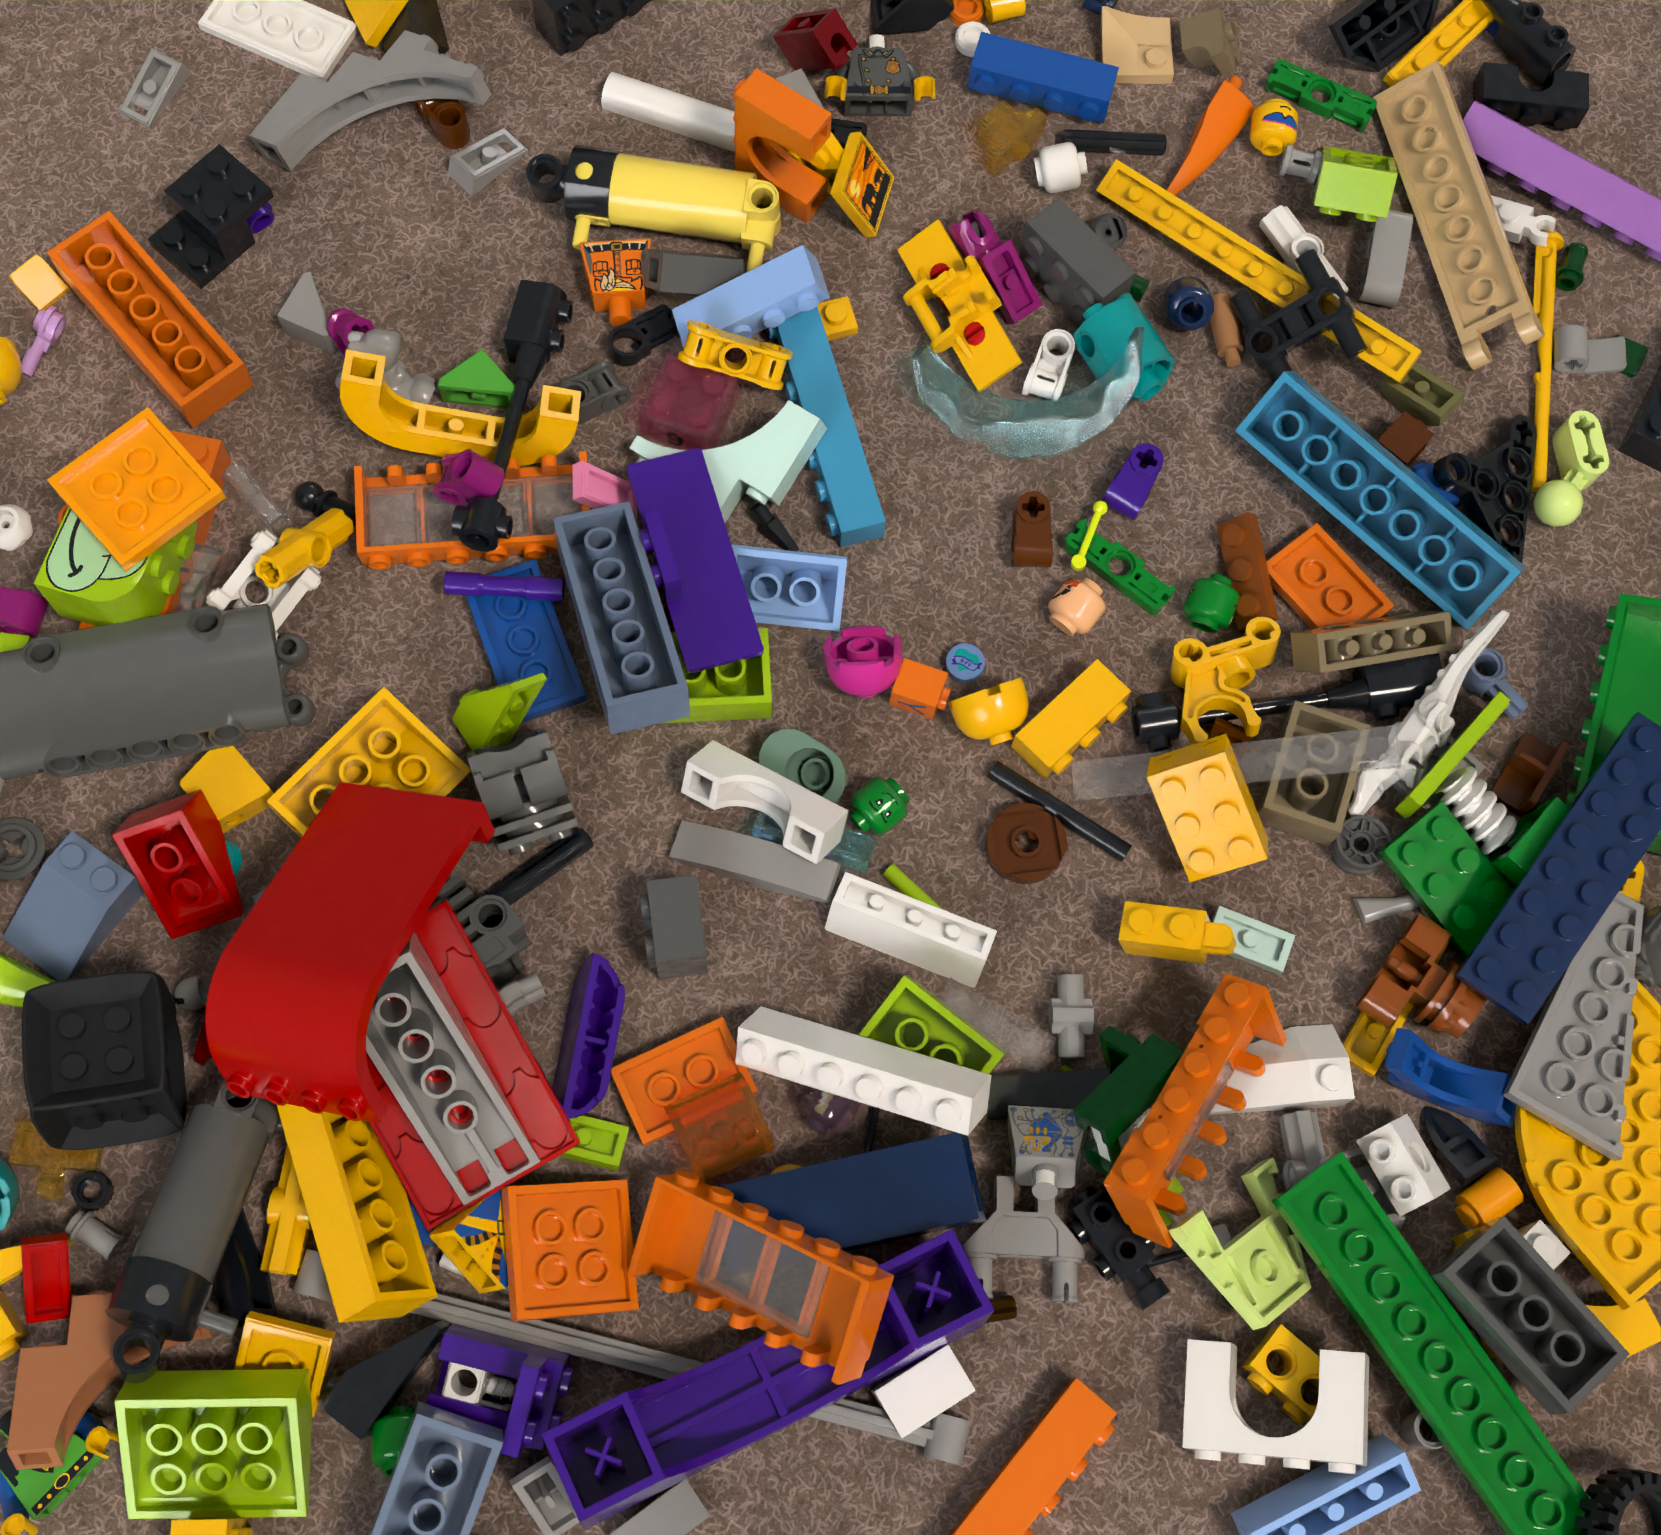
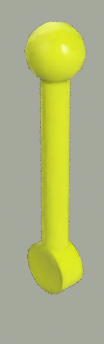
(1079, 561)

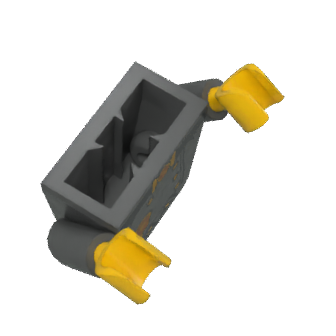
(878, 82)

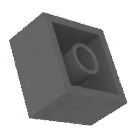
(676, 926)

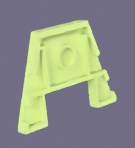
(1261, 1266)

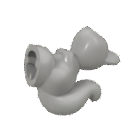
(388, 344)

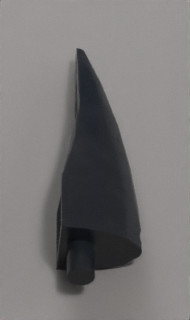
(239, 1281)

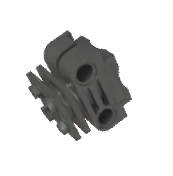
(523, 791)
(496, 946)

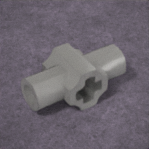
(1071, 1016)

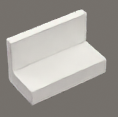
(923, 1390)

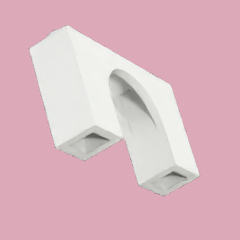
(1332, 1436)

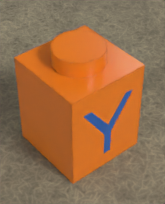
(920, 689)

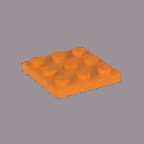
(568, 1249)

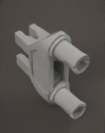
(1025, 1236)

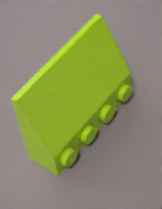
(216, 1444)

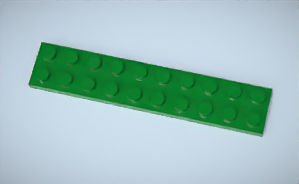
(1431, 1352)

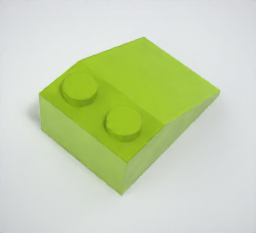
(1355, 183)

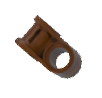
(446, 120)
(1032, 536)

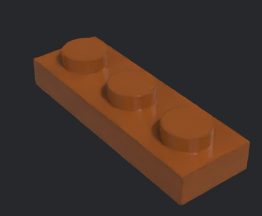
(1247, 568)

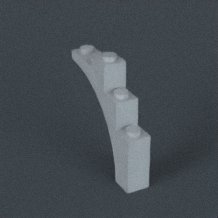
(361, 86)

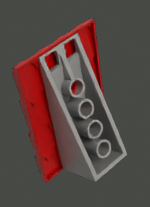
(456, 1076)

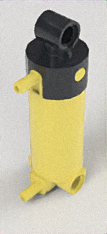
(660, 196)

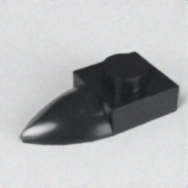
(1458, 1146)

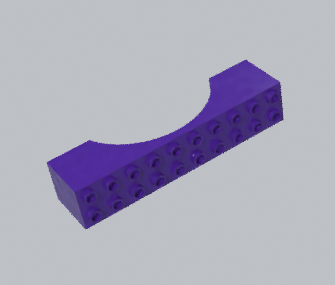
(717, 1409)

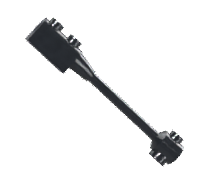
(1530, 38)
(529, 343)
(1375, 689)

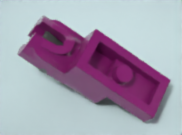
(999, 263)

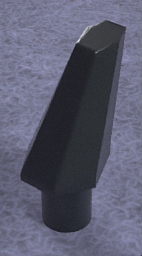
(773, 528)

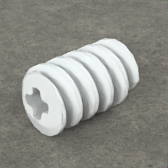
(1477, 809)

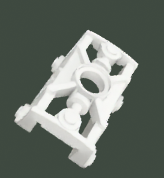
(280, 600)

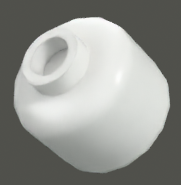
(1060, 167)

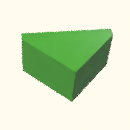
(476, 383)

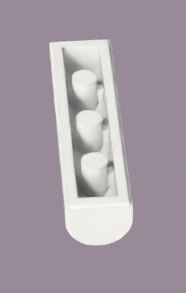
(669, 110)

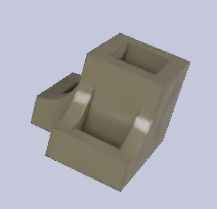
(1211, 41)

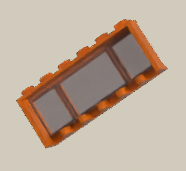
(408, 524)

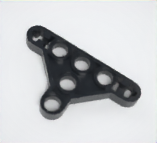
(1490, 510)

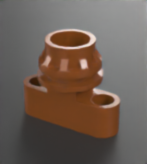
(1415, 978)

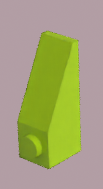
(496, 713)

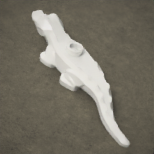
(1426, 724)

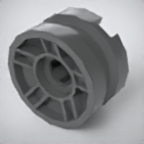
(1360, 829)

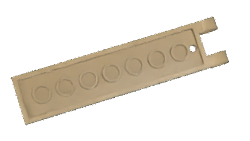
(1455, 211)

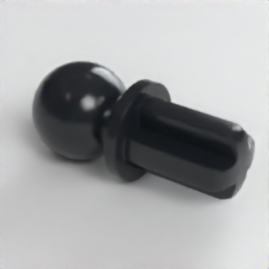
(312, 497)

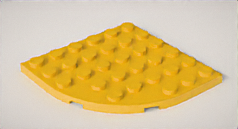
(1600, 1205)

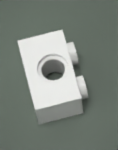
(1403, 1165)

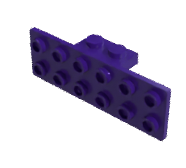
(694, 560)

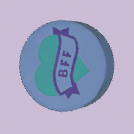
(964, 663)

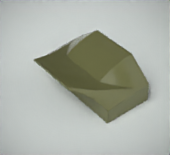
(1422, 396)

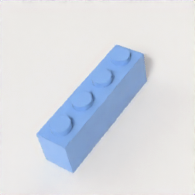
(758, 297)
(1333, 1501)

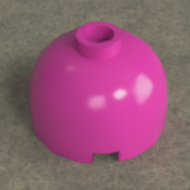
(863, 660)

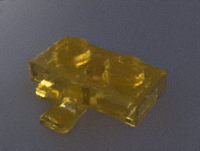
(32, 1151)

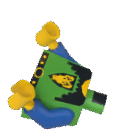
(43, 1489)

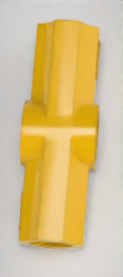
(304, 548)
(288, 1224)

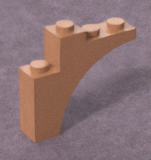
(63, 1380)

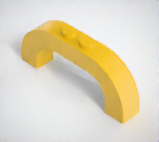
(447, 430)

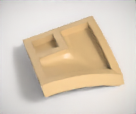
(1137, 46)

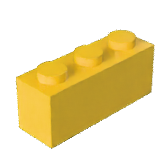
(1072, 720)

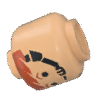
(1076, 606)

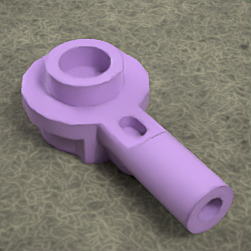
(49, 326)

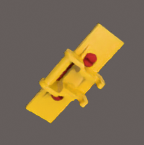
(966, 298)

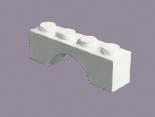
(726, 779)

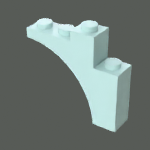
(762, 461)

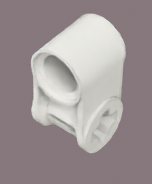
(1049, 372)

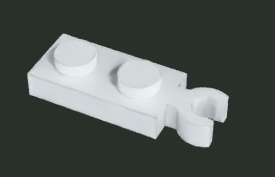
(1519, 221)

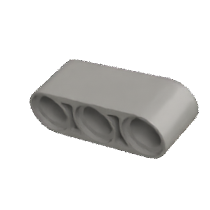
(1387, 259)

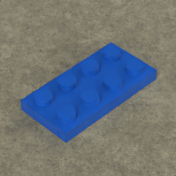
(525, 640)

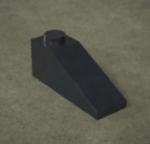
(374, 1385)

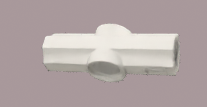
(1293, 241)

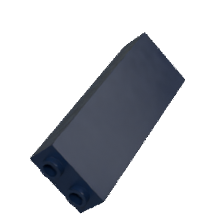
(875, 1193)

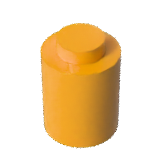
(1488, 1198)

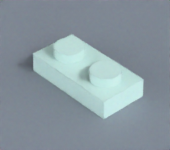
(1256, 941)

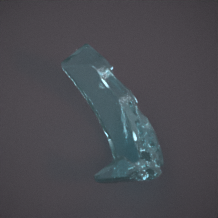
(1024, 426)

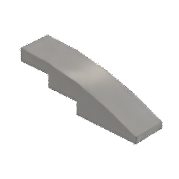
(754, 861)

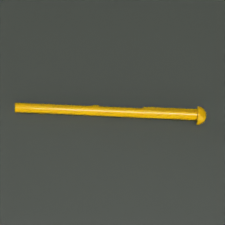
(1544, 308)

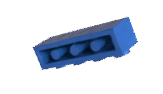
(1042, 77)

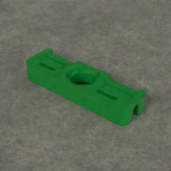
(1343, 103)
(1137, 584)

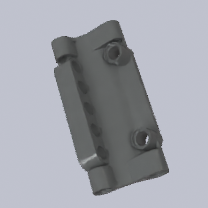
(139, 691)

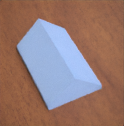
(793, 586)

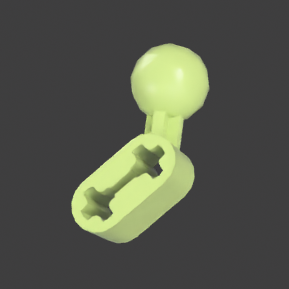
(1580, 460)

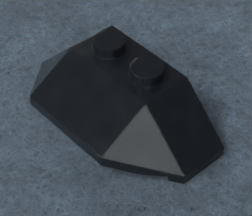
(1380, 30)

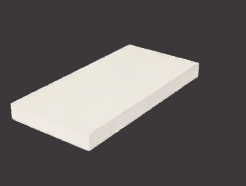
(283, 31)

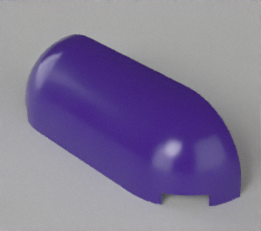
(589, 1037)

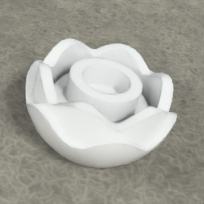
(19, 529)

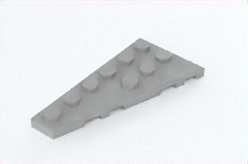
(1584, 1036)

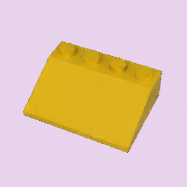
(377, 749)

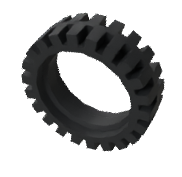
(1613, 1495)

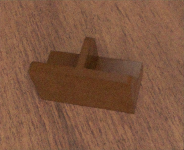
(1527, 773)

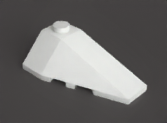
(1301, 1075)

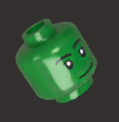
(878, 805)

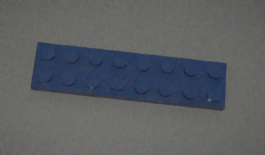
(1572, 877)

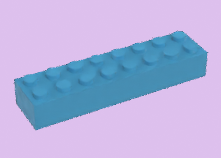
(1380, 499)

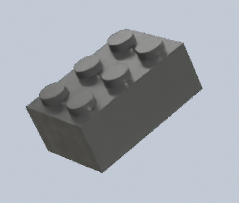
(1072, 261)

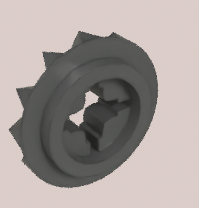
(33, 848)

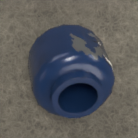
(1188, 303)

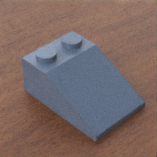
(71, 907)

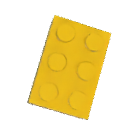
(1207, 808)

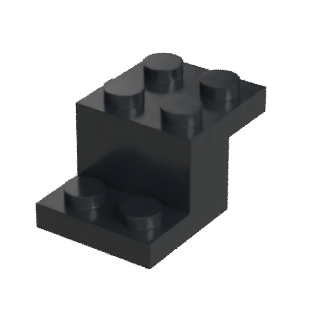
(210, 216)

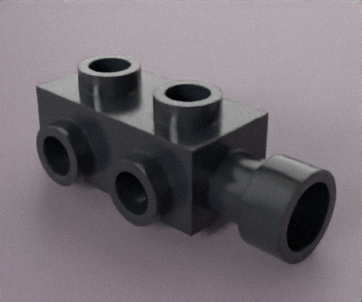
(1106, 1241)

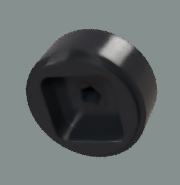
(1110, 229)

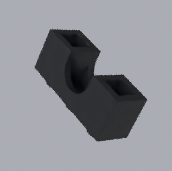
(1559, 104)

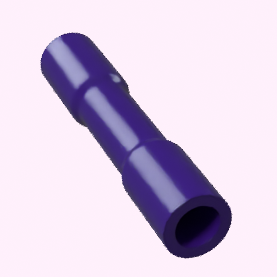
(479, 584)

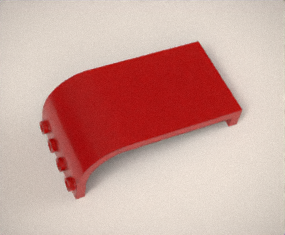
(321, 939)

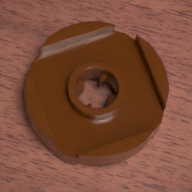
(1039, 826)

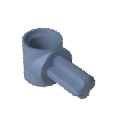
(1494, 665)

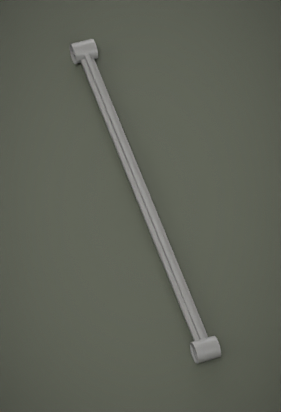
(942, 1436)

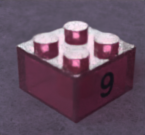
(688, 405)

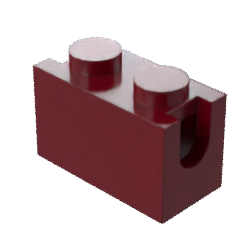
(816, 40)

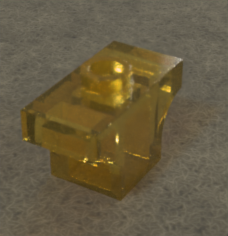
(1008, 135)

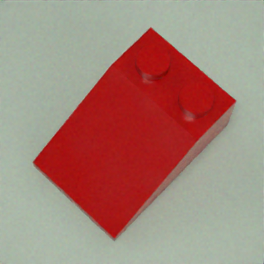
(181, 863)

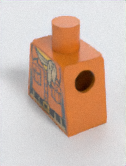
(616, 276)

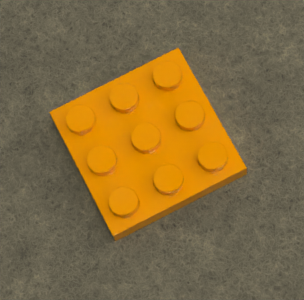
(136, 489)

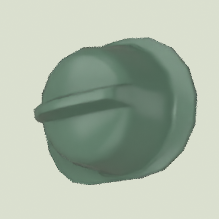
(804, 762)

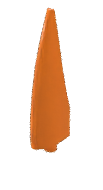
(1214, 132)

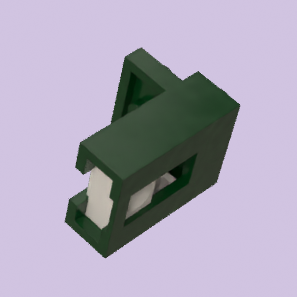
(1126, 1094)

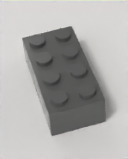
(1528, 1316)

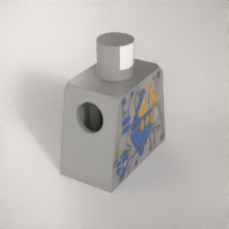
(1045, 1148)

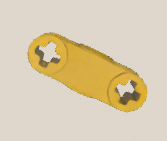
(717, 342)

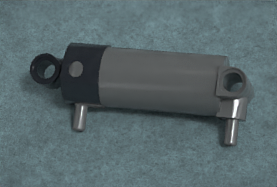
(188, 1230)

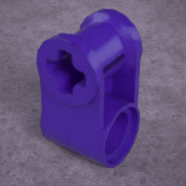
(1133, 484)

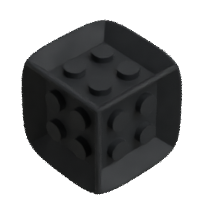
(103, 1060)

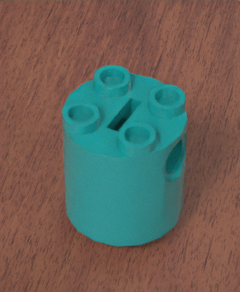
(1106, 335)

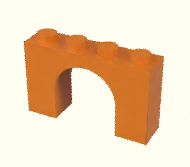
(775, 115)

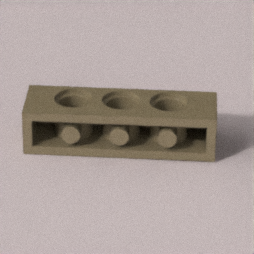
(1371, 641)

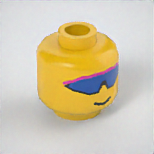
(1273, 126)

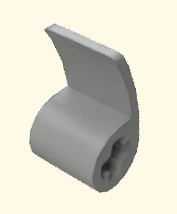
(1579, 355)

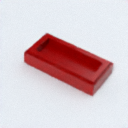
(46, 1277)

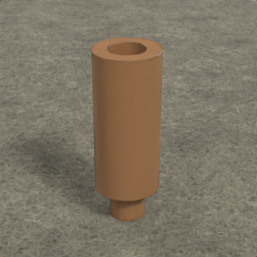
(1226, 330)

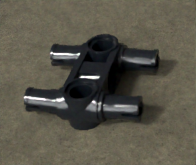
(1299, 320)

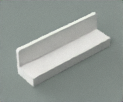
(910, 929)

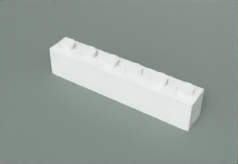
(864, 1070)

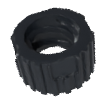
(83, 1181)

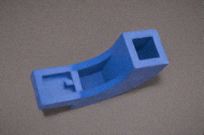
(1448, 1083)

